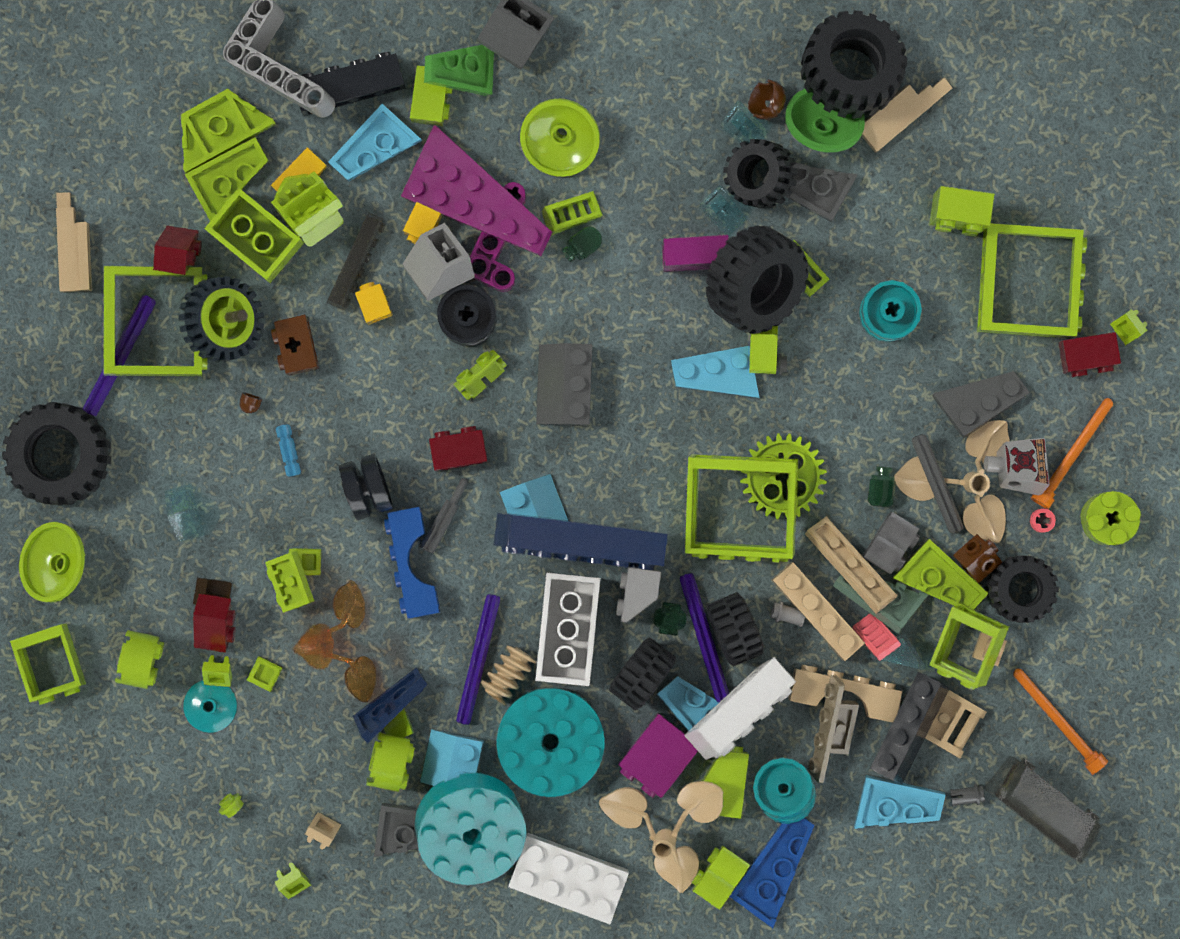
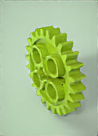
(807, 473)

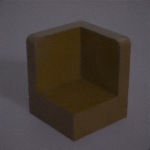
(212, 587)

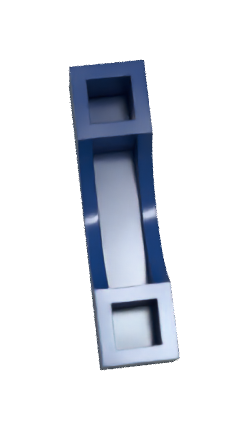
(406, 528)

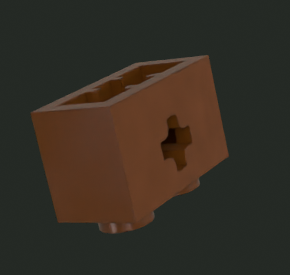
(299, 329)

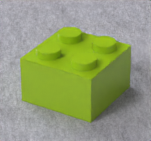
(961, 210)

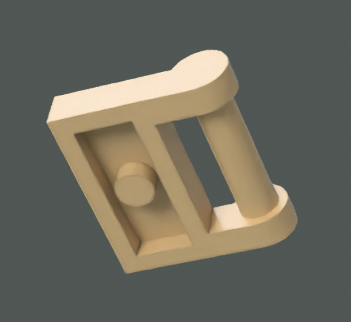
(947, 719)

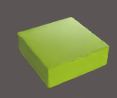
(264, 673)

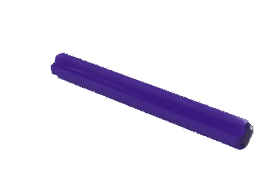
(122, 351)
(704, 636)
(478, 659)

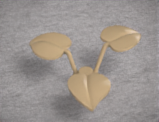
(986, 515)
(673, 864)

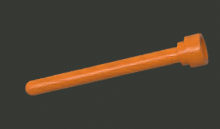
(1046, 499)
(1094, 760)

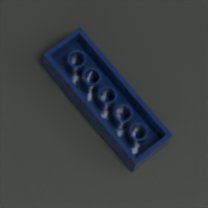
(576, 539)

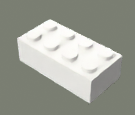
(567, 629)
(740, 708)
(569, 878)

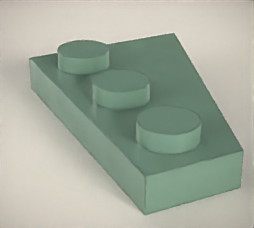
(897, 612)

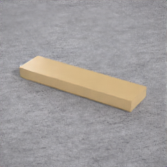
(851, 564)

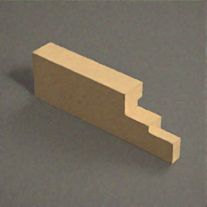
(901, 112)
(73, 248)

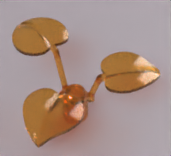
(317, 643)

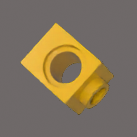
(420, 221)
(373, 303)

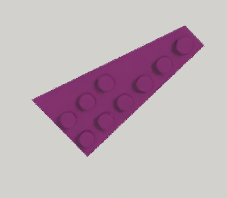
(466, 193)

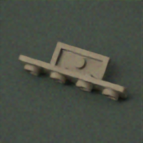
(835, 729)

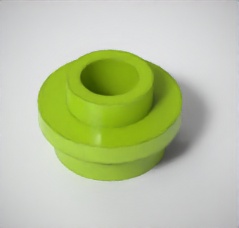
(230, 804)

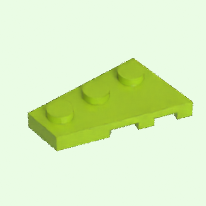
(222, 176)
(940, 577)

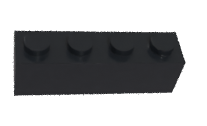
(359, 80)
(909, 728)

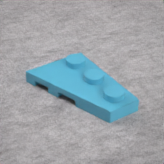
(373, 143)

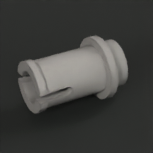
(787, 614)

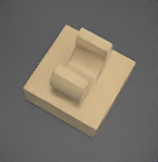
(982, 646)
(322, 830)

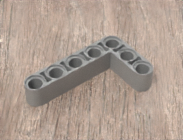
(252, 57)

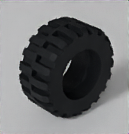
(864, 35)
(738, 265)
(21, 446)

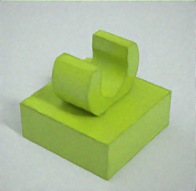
(1129, 326)
(217, 673)
(292, 882)

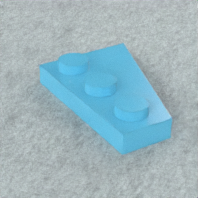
(717, 372)
(686, 702)
(891, 802)

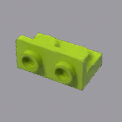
(289, 581)

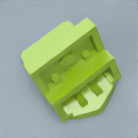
(308, 207)

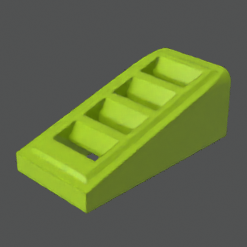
(551, 222)

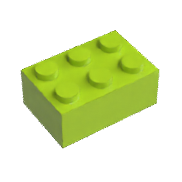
(254, 235)

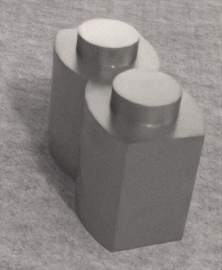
(891, 543)

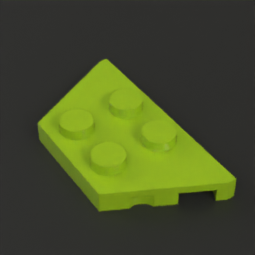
(219, 127)

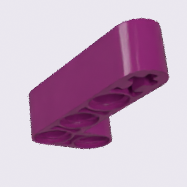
(490, 257)

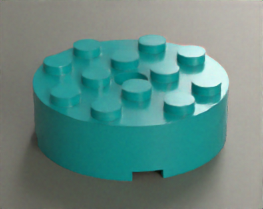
(544, 769)
(470, 829)

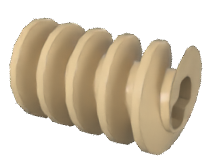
(507, 674)

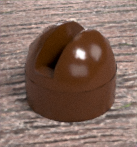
(249, 403)

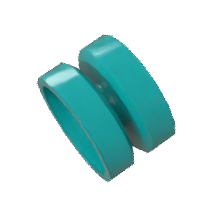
(901, 300)
(792, 805)

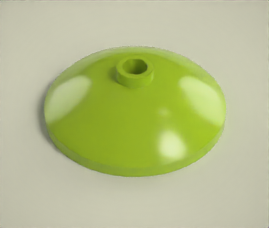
(554, 152)
(52, 562)

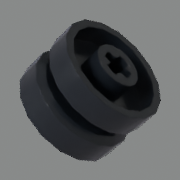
(462, 300)
(361, 488)

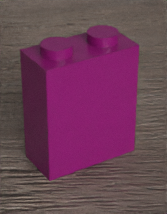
(691, 252)
(657, 756)

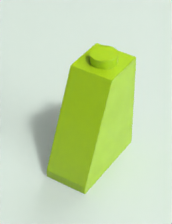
(730, 774)

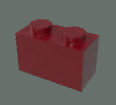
(176, 250)
(1089, 353)
(458, 449)
(213, 623)

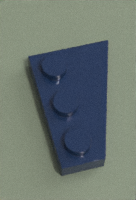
(385, 707)

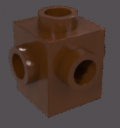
(978, 557)

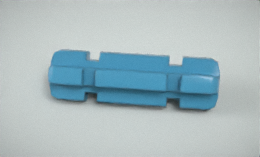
(288, 450)

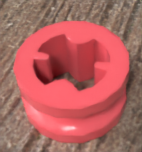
(1048, 514)

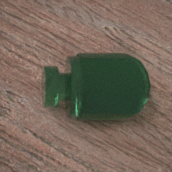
(582, 244)
(882, 488)

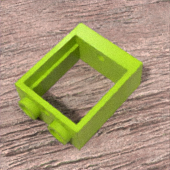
(962, 614)
(19, 648)

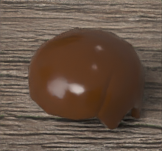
(767, 91)

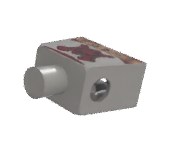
(1021, 466)

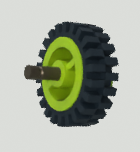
(221, 319)

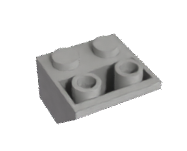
(438, 262)
(640, 591)

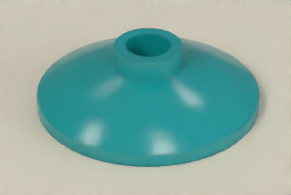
(223, 711)

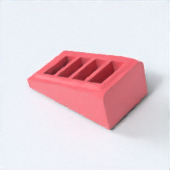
(876, 636)

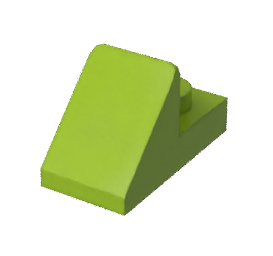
(764, 352)

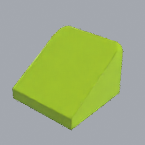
(310, 560)
(399, 725)

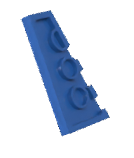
(770, 874)

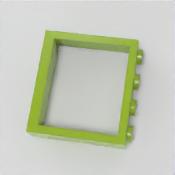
(987, 281)
(109, 326)
(728, 551)

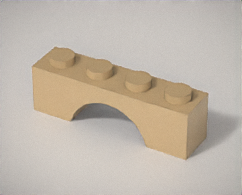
(818, 611)
(879, 701)

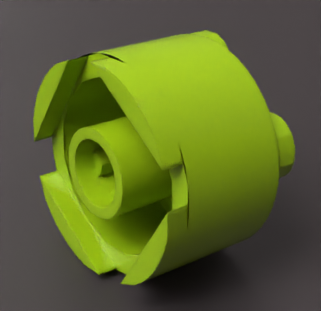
(1124, 513)
(138, 660)
(389, 762)

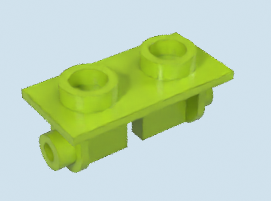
(486, 366)

